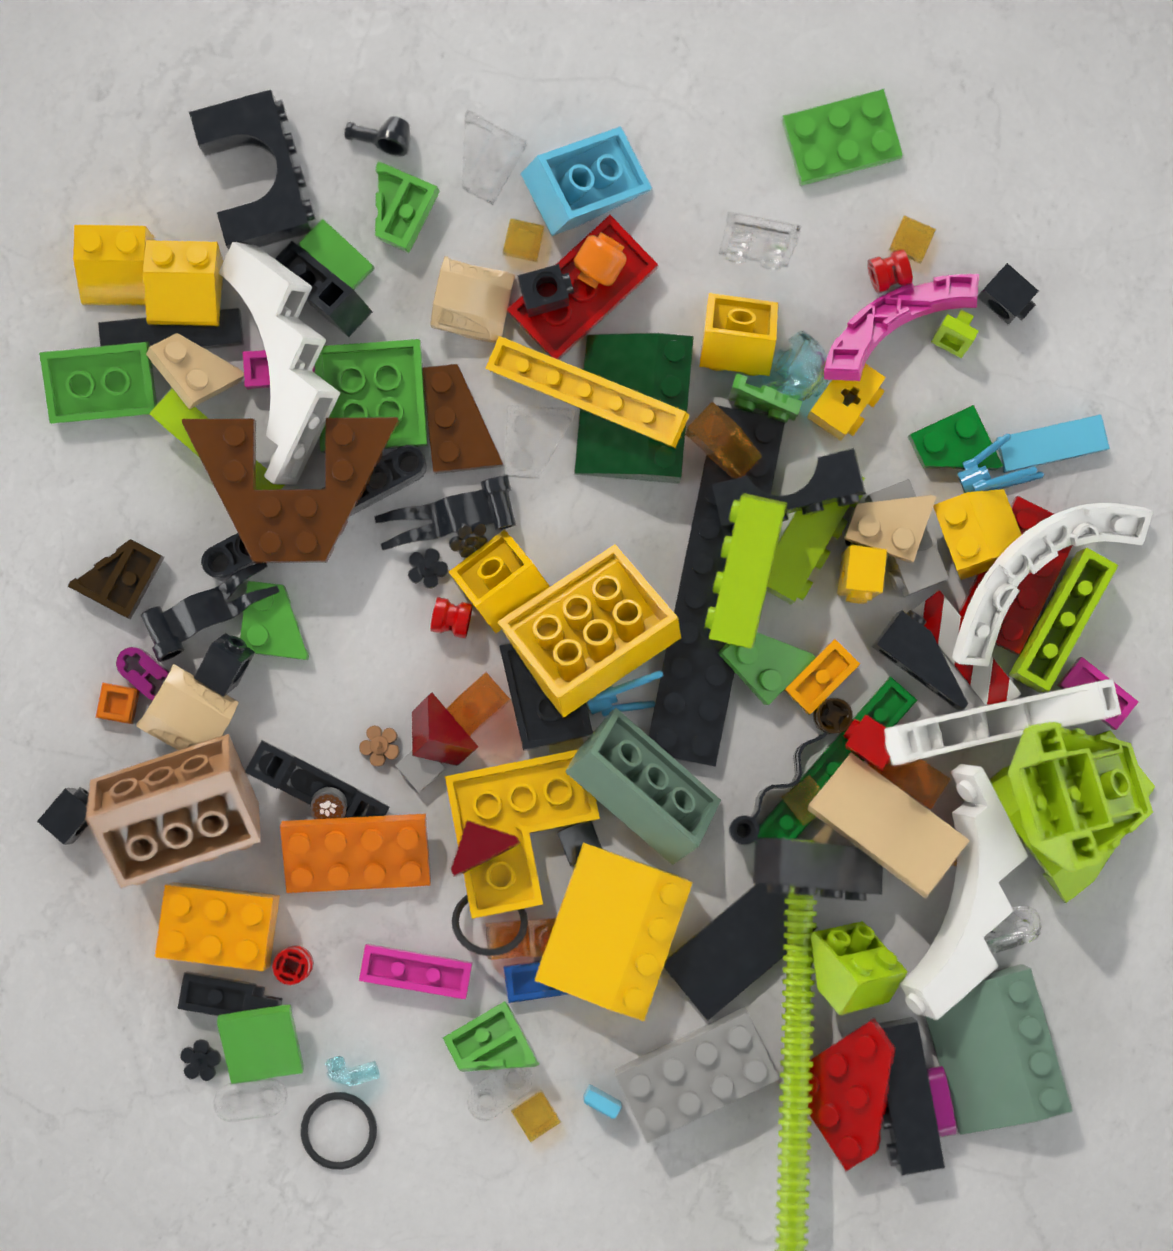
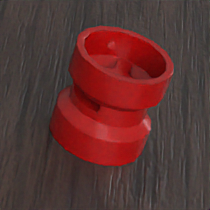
(890, 271)
(451, 617)
(298, 962)

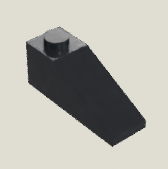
(329, 293)
(918, 654)

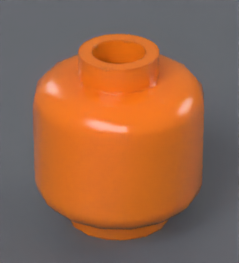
(600, 260)

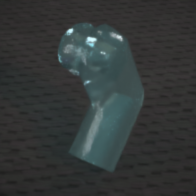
(351, 1076)

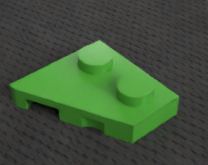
(271, 625)
(767, 666)
(491, 1042)

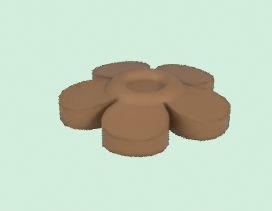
(380, 745)

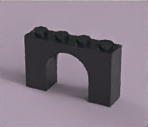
(258, 123)

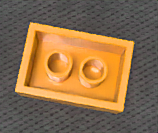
(217, 926)

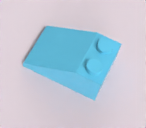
(585, 180)

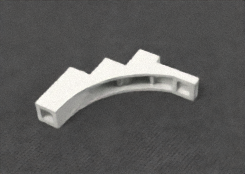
(1000, 721)

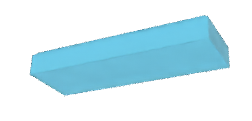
(1054, 443)

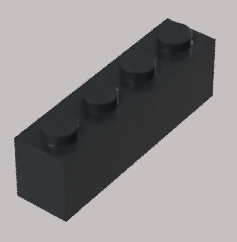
(815, 867)
(910, 1103)

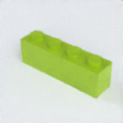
(804, 548)
(747, 570)
(1063, 620)

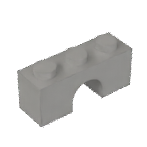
(927, 567)

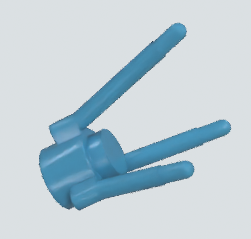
(979, 479)
(605, 699)

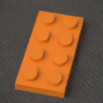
(355, 853)

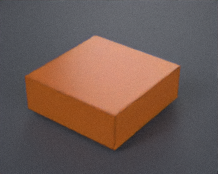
(117, 703)

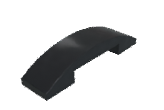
(303, 780)

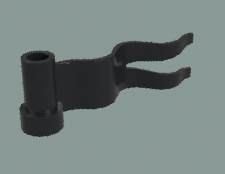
(483, 506)
(200, 611)
(749, 822)

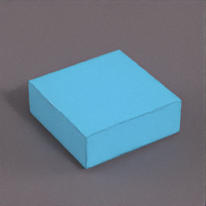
(602, 1101)

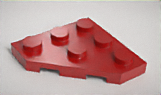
(852, 1092)

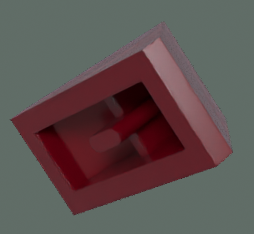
(438, 734)
(480, 845)

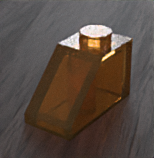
(723, 441)
(478, 704)
(917, 780)

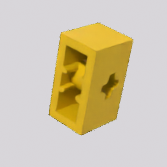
(838, 418)
(861, 573)

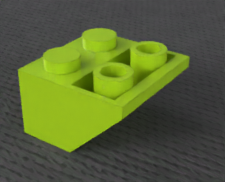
(854, 967)

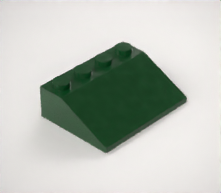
(650, 365)

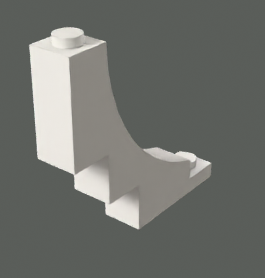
(297, 394)
(977, 904)

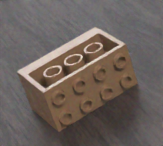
(173, 811)

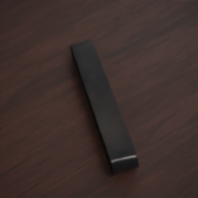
(396, 480)

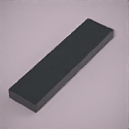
(138, 330)

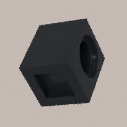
(1009, 295)
(537, 304)
(224, 664)
(67, 815)

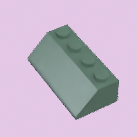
(644, 787)

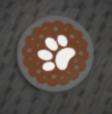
(328, 804)

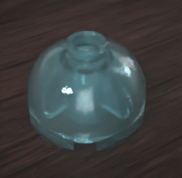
(799, 369)

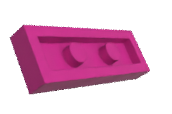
(415, 971)

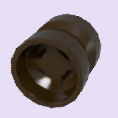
(838, 714)

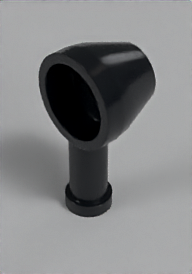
(391, 137)

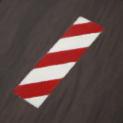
(945, 623)

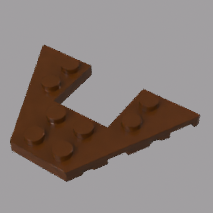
(295, 522)

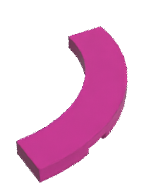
(891, 311)

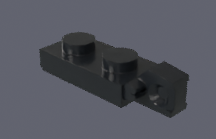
(222, 995)

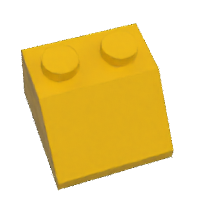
(110, 263)
(182, 282)
(739, 334)
(977, 529)
(498, 578)

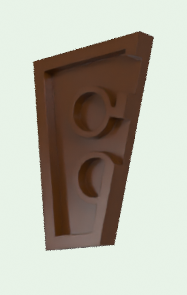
(455, 425)

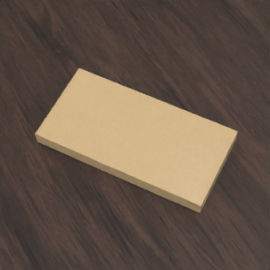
(888, 825)

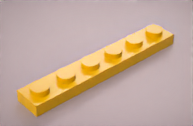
(587, 391)

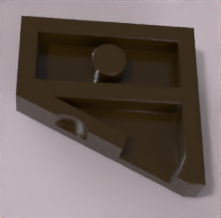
(120, 578)

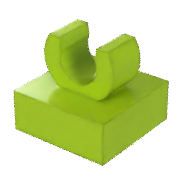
(955, 334)

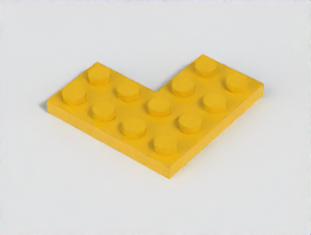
(517, 801)

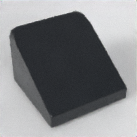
(573, 838)

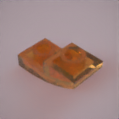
(533, 944)

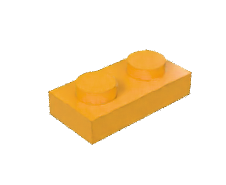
(821, 676)

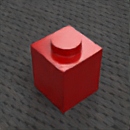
(868, 742)

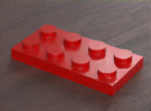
(563, 328)
(1033, 588)

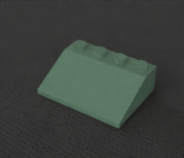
(1000, 1055)

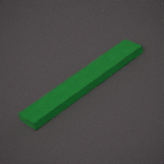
(887, 708)

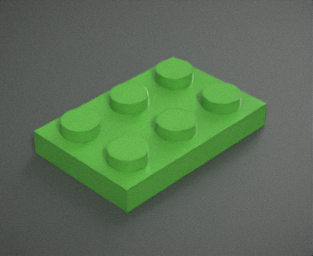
(842, 137)
(98, 382)

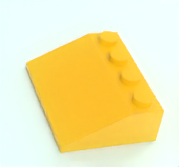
(590, 629)
(613, 931)

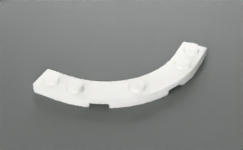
(1029, 554)

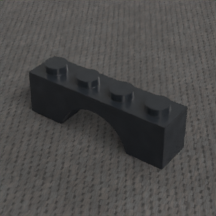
(834, 480)

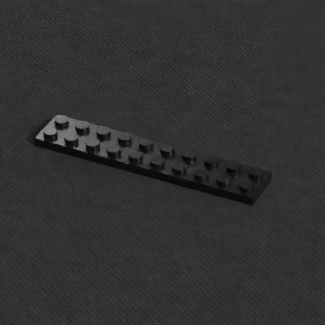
(695, 678)

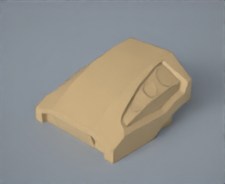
(471, 300)
(187, 711)

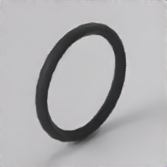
(485, 951)
(372, 1130)

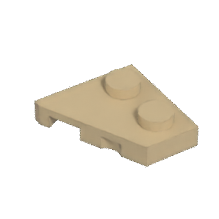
(192, 369)
(891, 525)

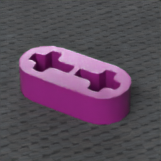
(137, 679)
(942, 1101)

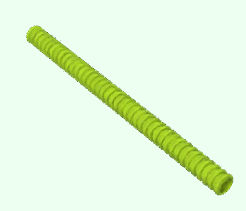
(796, 1074)

